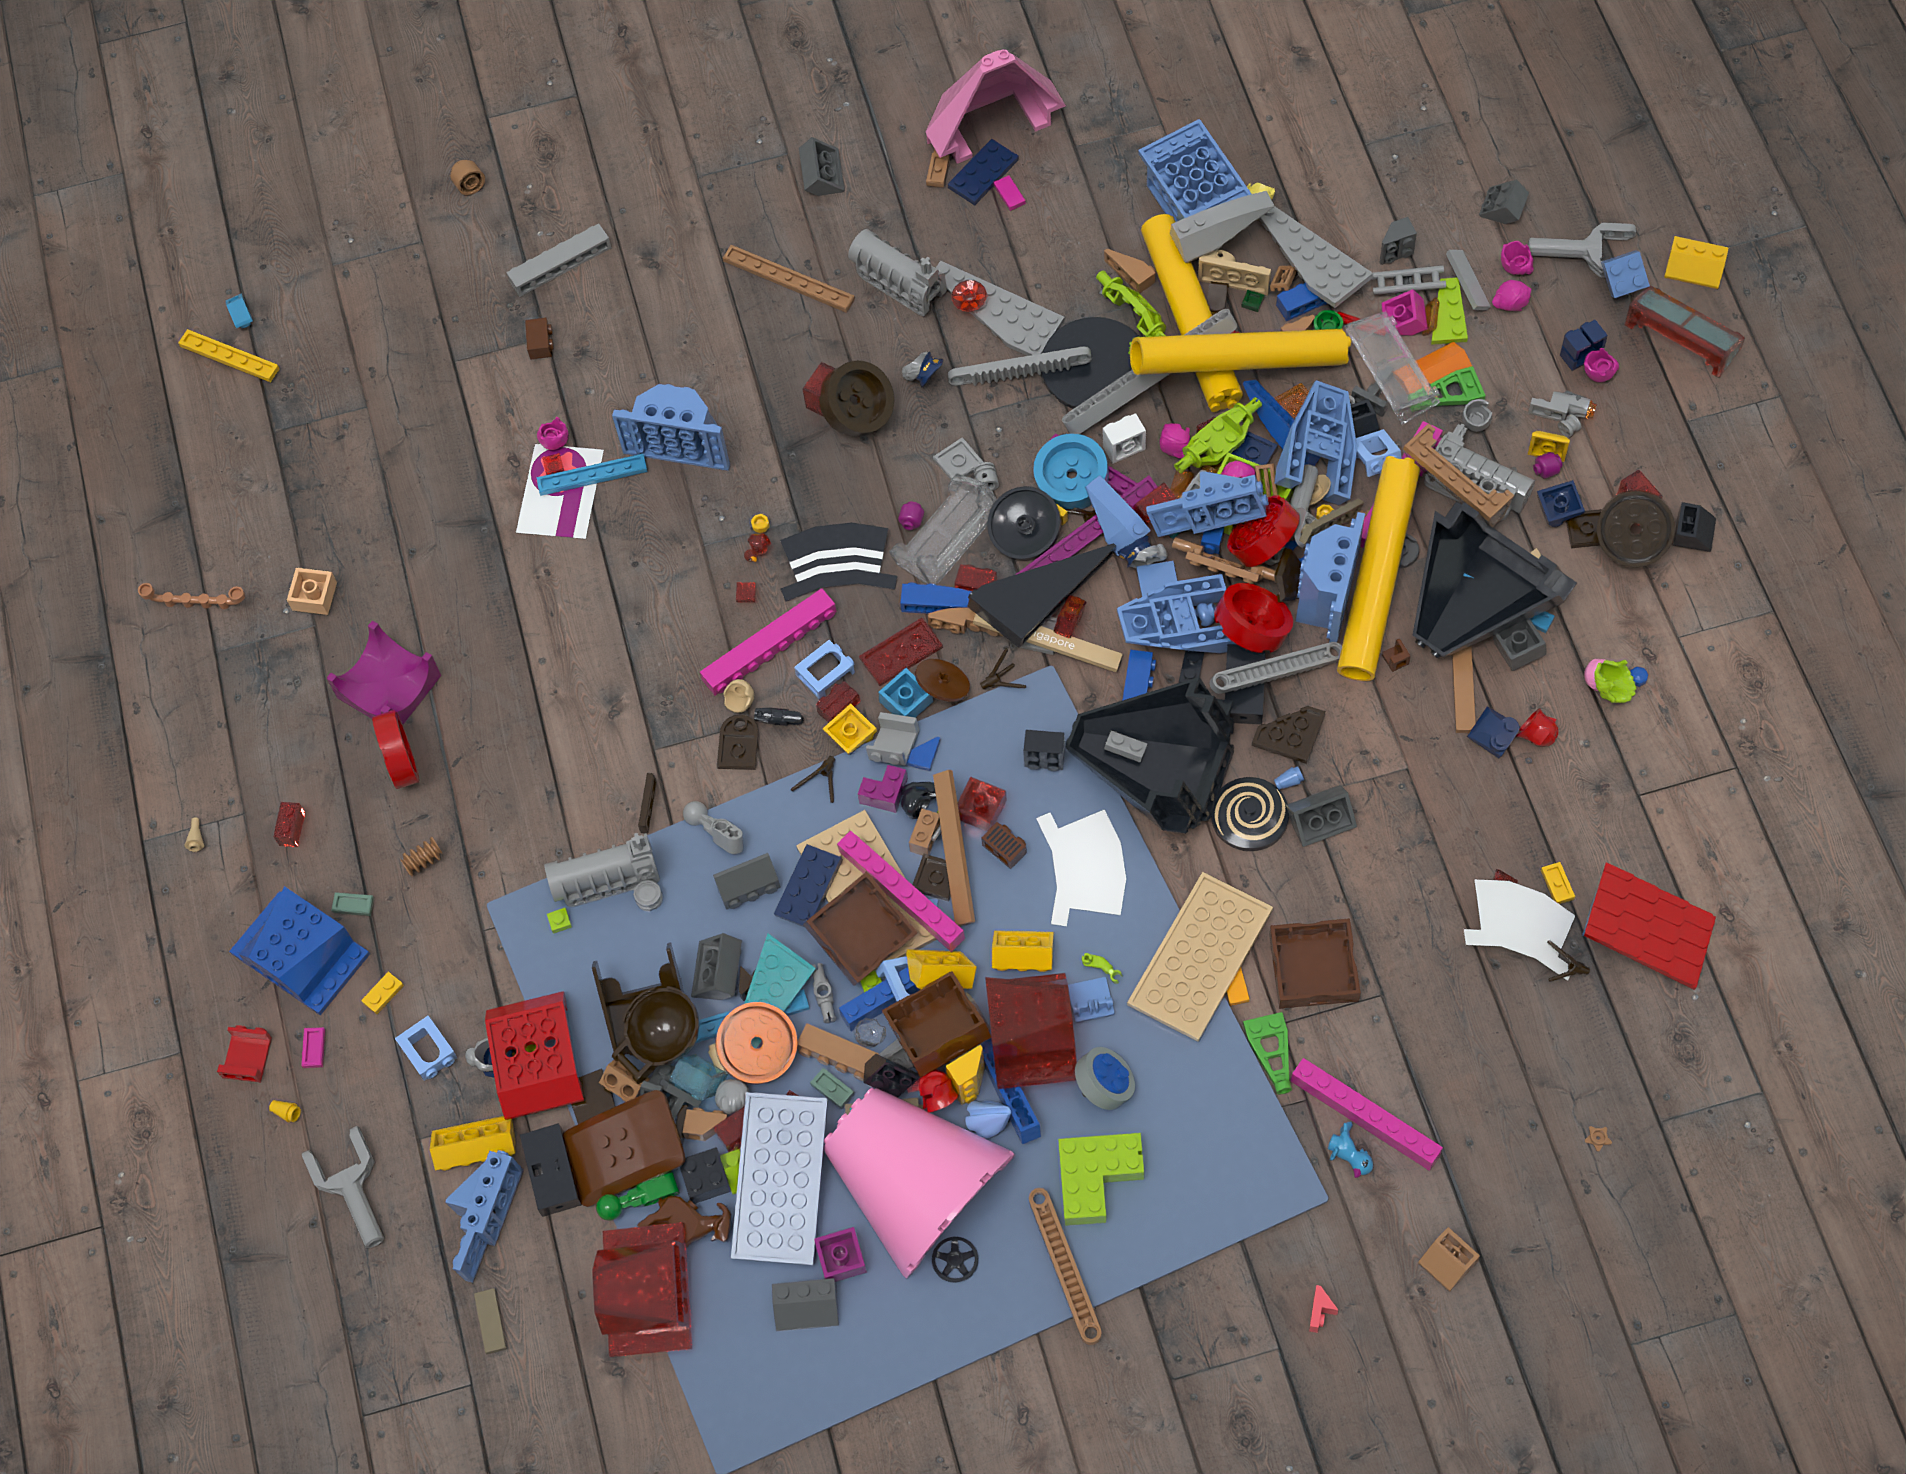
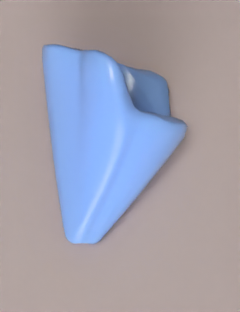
(987, 1118)

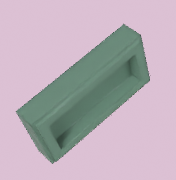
(352, 904)

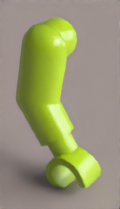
(1100, 962)

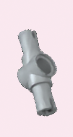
(826, 1001)

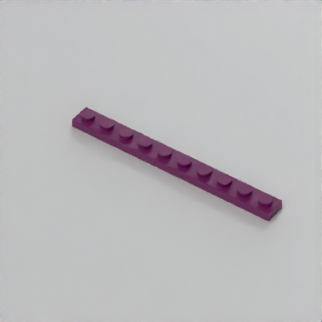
(1088, 530)

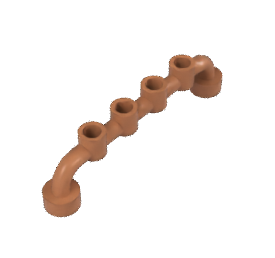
(236, 596)

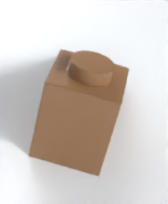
(1132, 270)

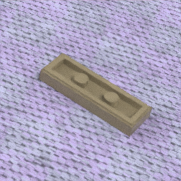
(490, 1321)

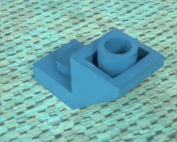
(239, 311)

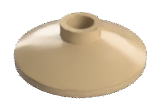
(1321, 488)

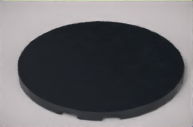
(1109, 362)

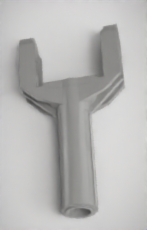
(1588, 249)
(1300, 502)
(349, 1185)

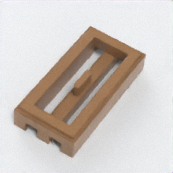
(1287, 278)
(1272, 470)

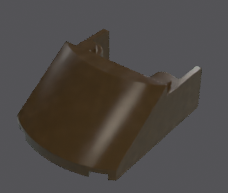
(616, 1002)

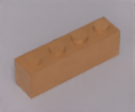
(834, 1051)

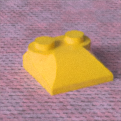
(1546, 442)
(850, 729)

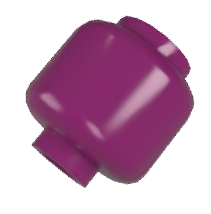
(1547, 465)
(911, 515)

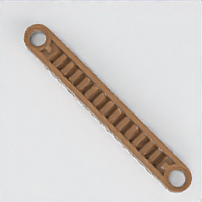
(1065, 1266)

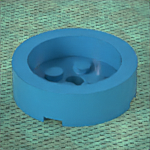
(1065, 455)

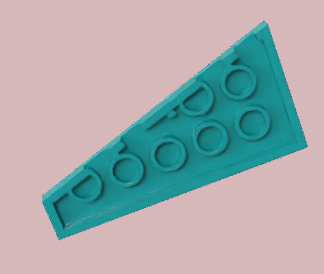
(777, 977)

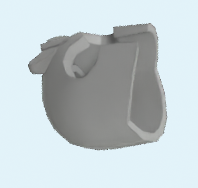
(1477, 415)

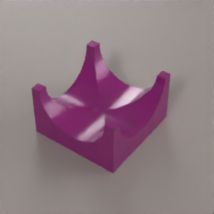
(386, 678)

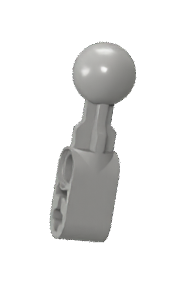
(723, 832)

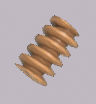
(421, 856)

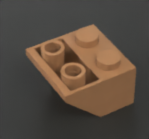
(1449, 1259)

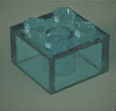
(697, 1077)

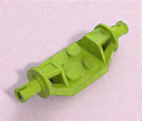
(1150, 317)
(1219, 437)

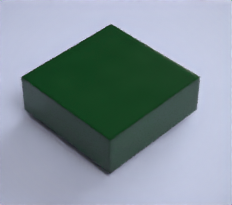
(1252, 300)

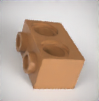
(923, 831)
(620, 1080)

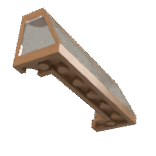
(1490, 506)

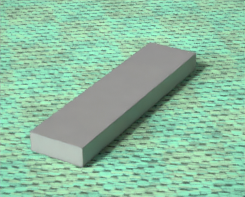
(1468, 280)

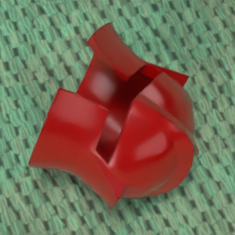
(1539, 729)
(936, 1091)

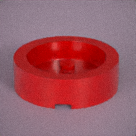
(1263, 537)
(1269, 618)
(395, 749)

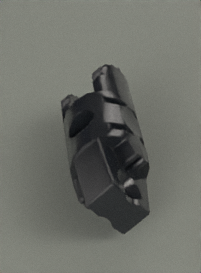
(778, 716)

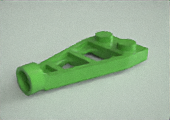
(1468, 383)
(1264, 1028)

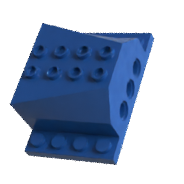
(300, 950)

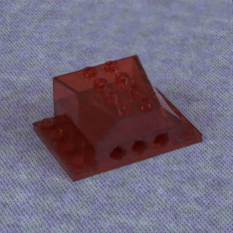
(1031, 1030)
(643, 1290)

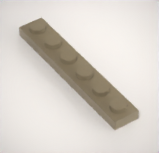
(1338, 517)

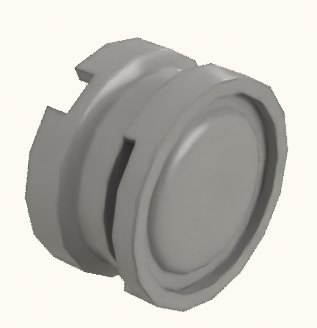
(648, 895)

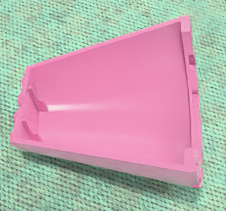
(909, 1171)

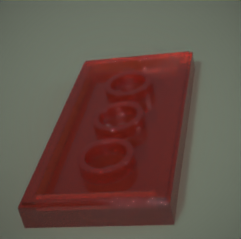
(900, 651)

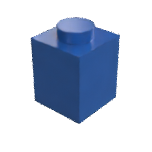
(1212, 540)

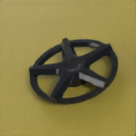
(955, 1259)

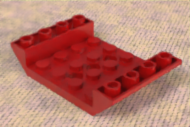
(537, 1078)

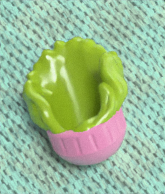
(1610, 679)

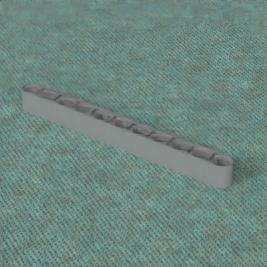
(1132, 385)

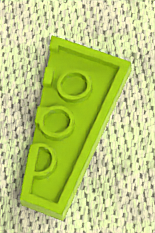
(1451, 318)

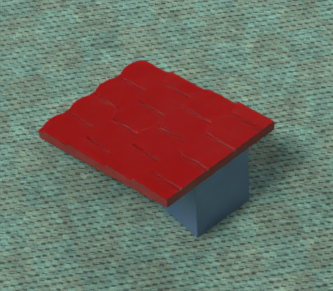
(1649, 925)

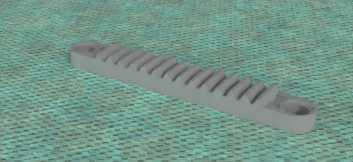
(1019, 366)
(1276, 668)

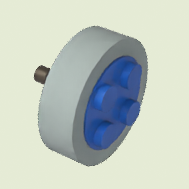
(1104, 1078)

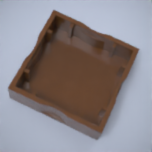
(860, 928)
(1314, 963)
(936, 1024)

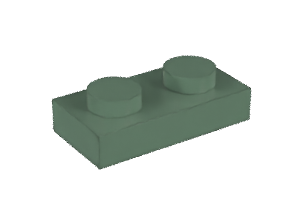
(832, 1088)

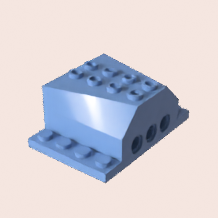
(1190, 172)
(672, 427)
(1328, 576)

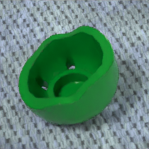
(1326, 315)

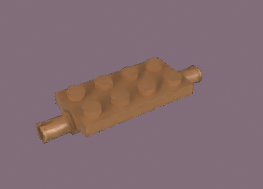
(1214, 563)

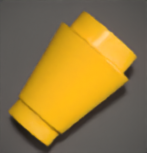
(287, 1111)

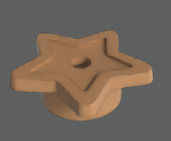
(1600, 1132)

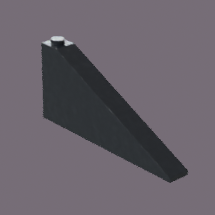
(1028, 599)

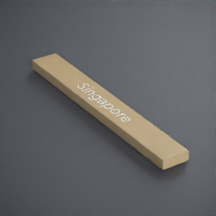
(1070, 647)

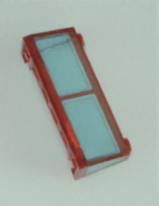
(1685, 327)

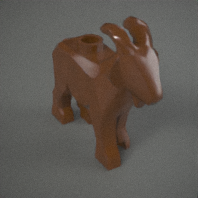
(676, 1210)

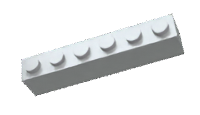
(559, 260)

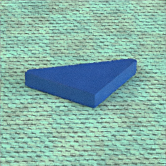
(923, 755)

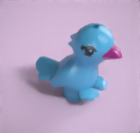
(1345, 1149)

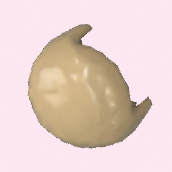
(738, 696)

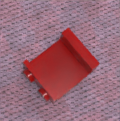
(246, 1054)

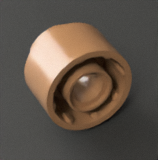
(467, 177)

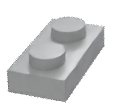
(1125, 746)

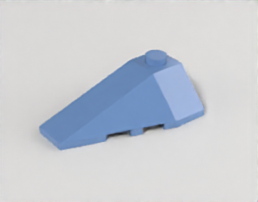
(1117, 519)

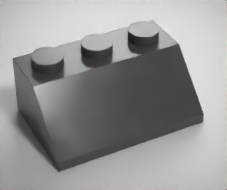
(821, 168)
(1322, 815)
(747, 881)
(716, 967)
(805, 1304)

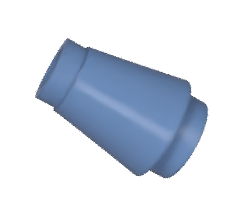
(1289, 778)

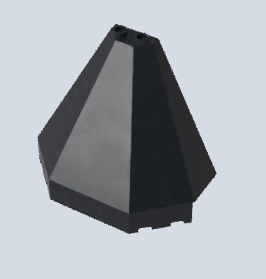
(1504, 589)
(1183, 757)

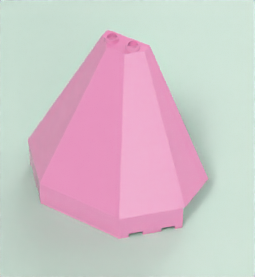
(986, 82)

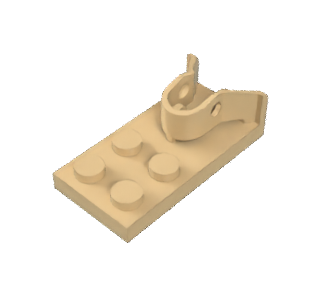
(1237, 274)

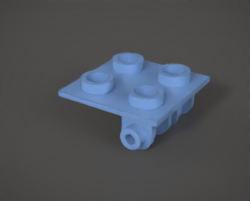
(1090, 999)

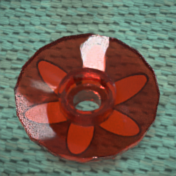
(969, 289)

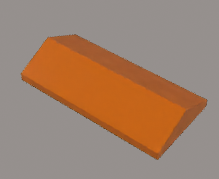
(1443, 362)

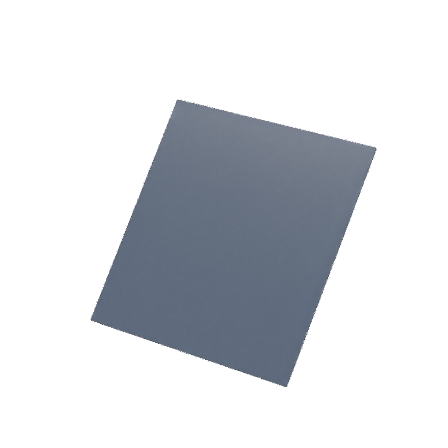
(1207, 1117)

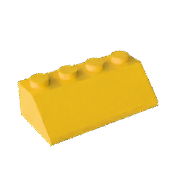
(471, 1142)

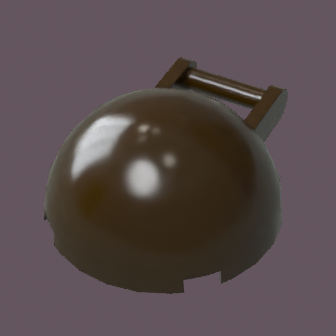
(658, 1030)

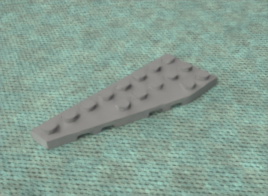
(1321, 266)
(1010, 317)

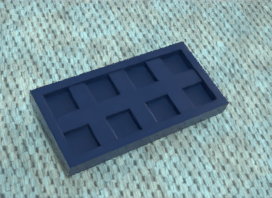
(982, 171)
(808, 885)

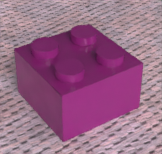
(840, 1255)

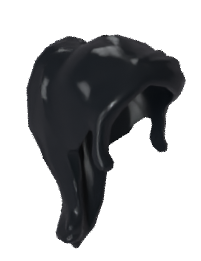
(917, 797)

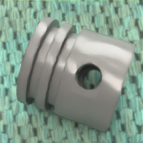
(986, 473)

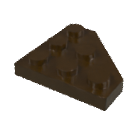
(1291, 734)

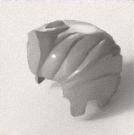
(731, 1095)

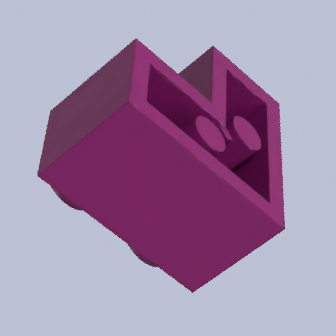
(884, 794)

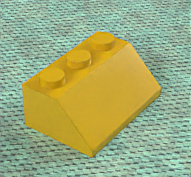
(1696, 262)
(1022, 950)
(930, 965)
(967, 1074)

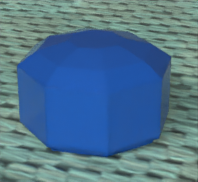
(1640, 676)

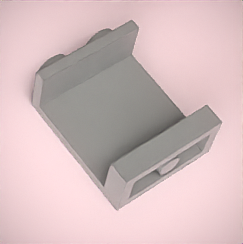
(894, 739)

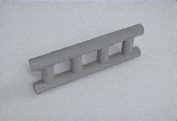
(1415, 272)

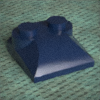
(1560, 503)
(1494, 731)

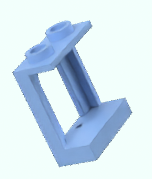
(1373, 443)
(818, 687)
(890, 969)
(414, 1034)

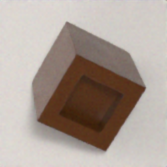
(1397, 656)

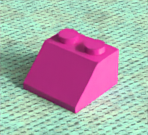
(1408, 312)

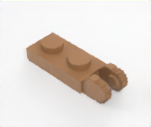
(937, 170)

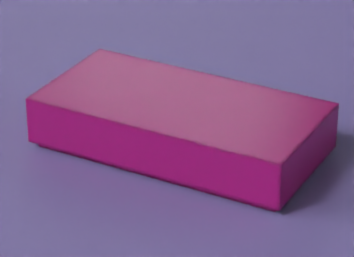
(1009, 193)
(313, 1047)

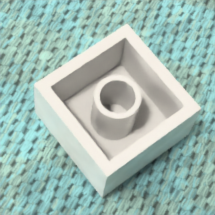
(1124, 438)

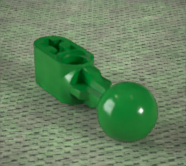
(647, 1193)

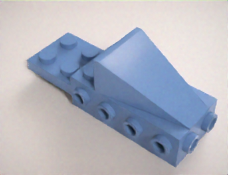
(1216, 504)
(476, 1202)

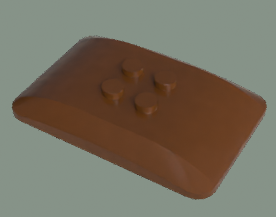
(623, 1147)

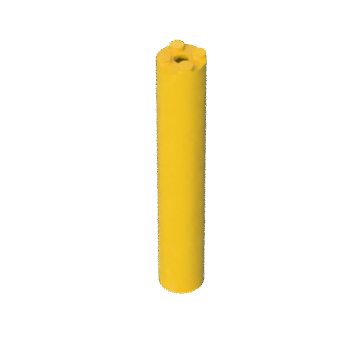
(1187, 305)
(1239, 351)
(1378, 569)

